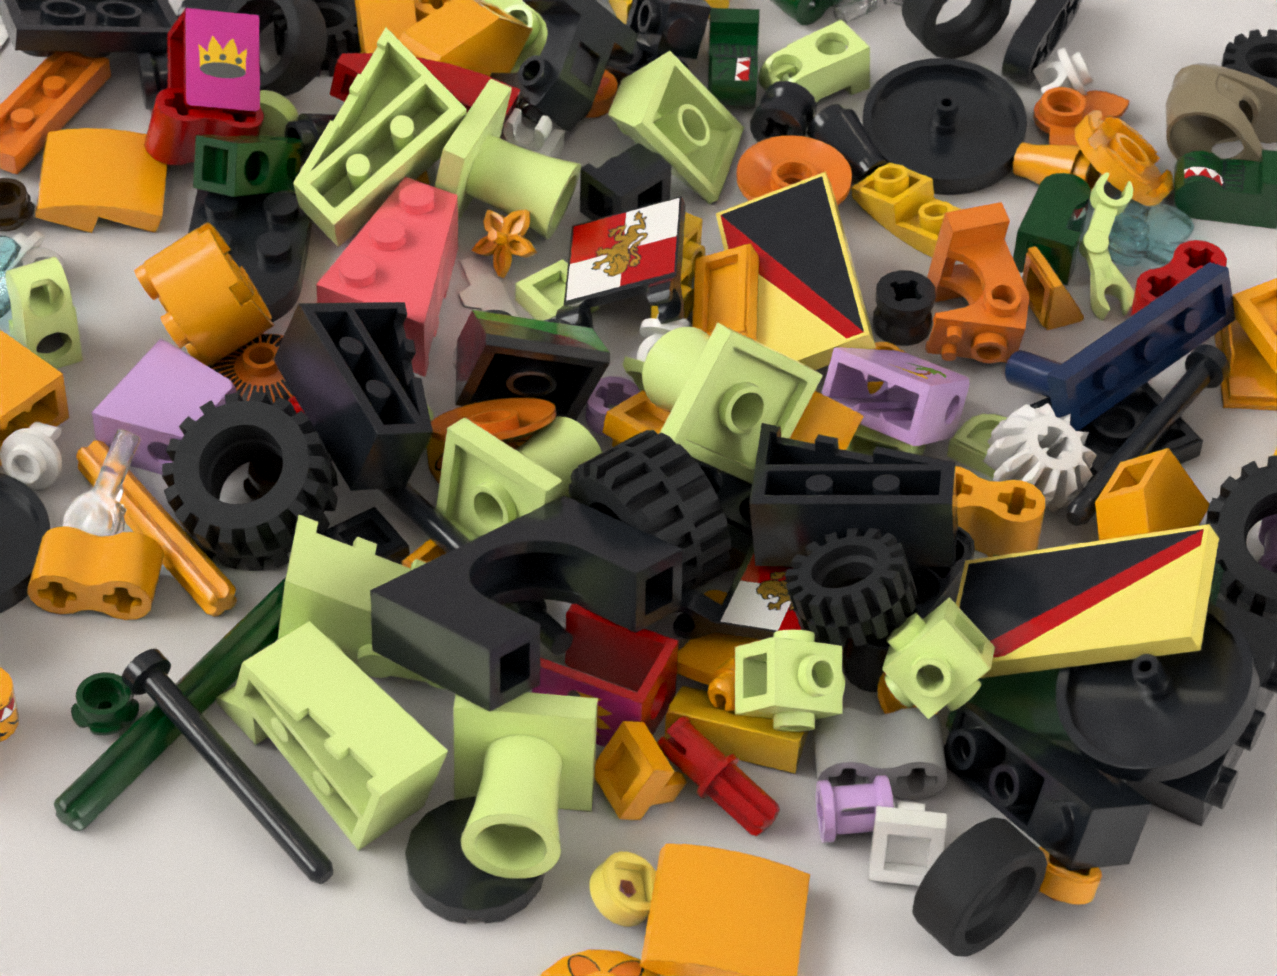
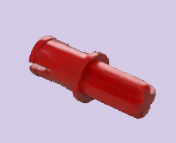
(719, 777)

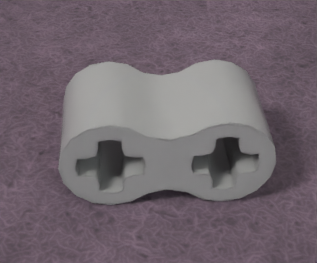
(898, 744)

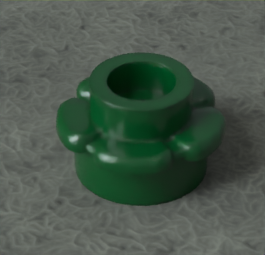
(104, 704)

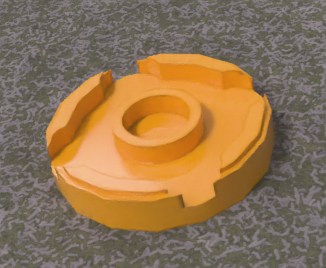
(1125, 155)

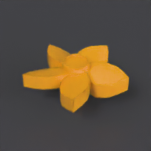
(505, 239)

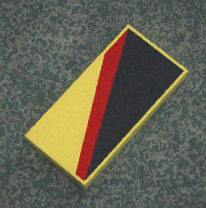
(805, 271)
(1092, 600)

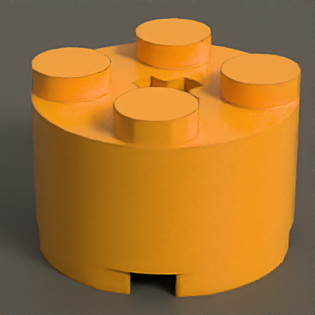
(205, 295)

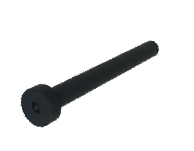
(1204, 369)
(149, 675)

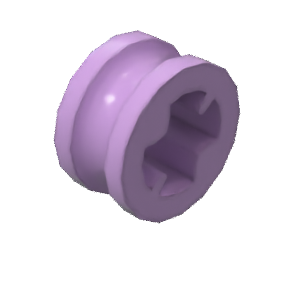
(607, 392)

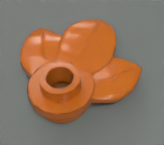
(1065, 108)

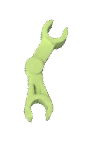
(1105, 276)

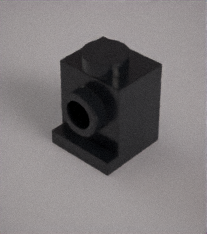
(670, 25)
(624, 183)

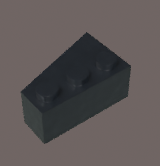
(358, 388)
(820, 490)

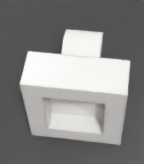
(534, 136)
(905, 842)

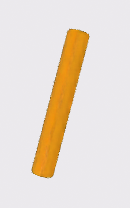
(181, 554)

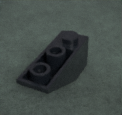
(1047, 790)

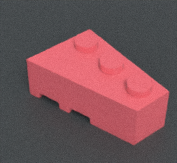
(402, 257)

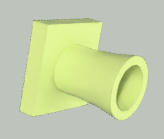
(501, 173)
(723, 393)
(494, 484)
(522, 768)

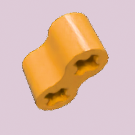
(999, 515)
(96, 573)

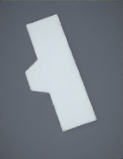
(485, 287)

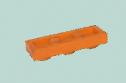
(46, 104)

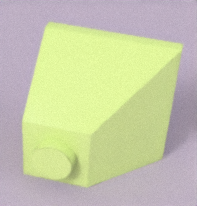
(680, 121)

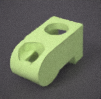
(822, 62)
(43, 307)

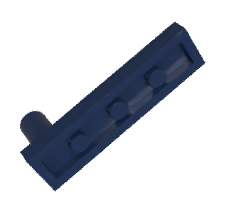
(1131, 351)

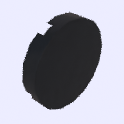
(449, 881)

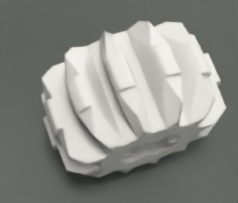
(1043, 452)

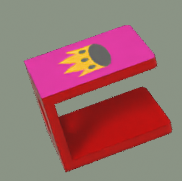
(216, 60)
(617, 655)

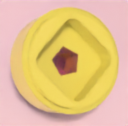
(623, 888)

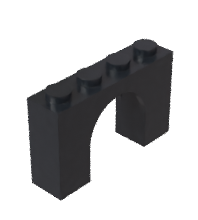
(450, 613)

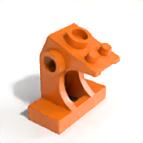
(989, 282)

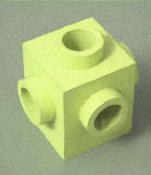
(937, 660)
(789, 680)

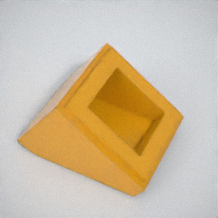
(1047, 294)

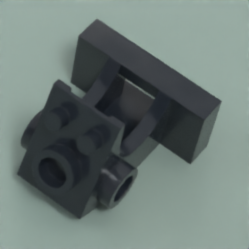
(579, 33)

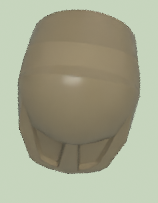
(1219, 107)

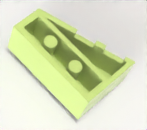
(384, 132)
(332, 589)
(340, 733)

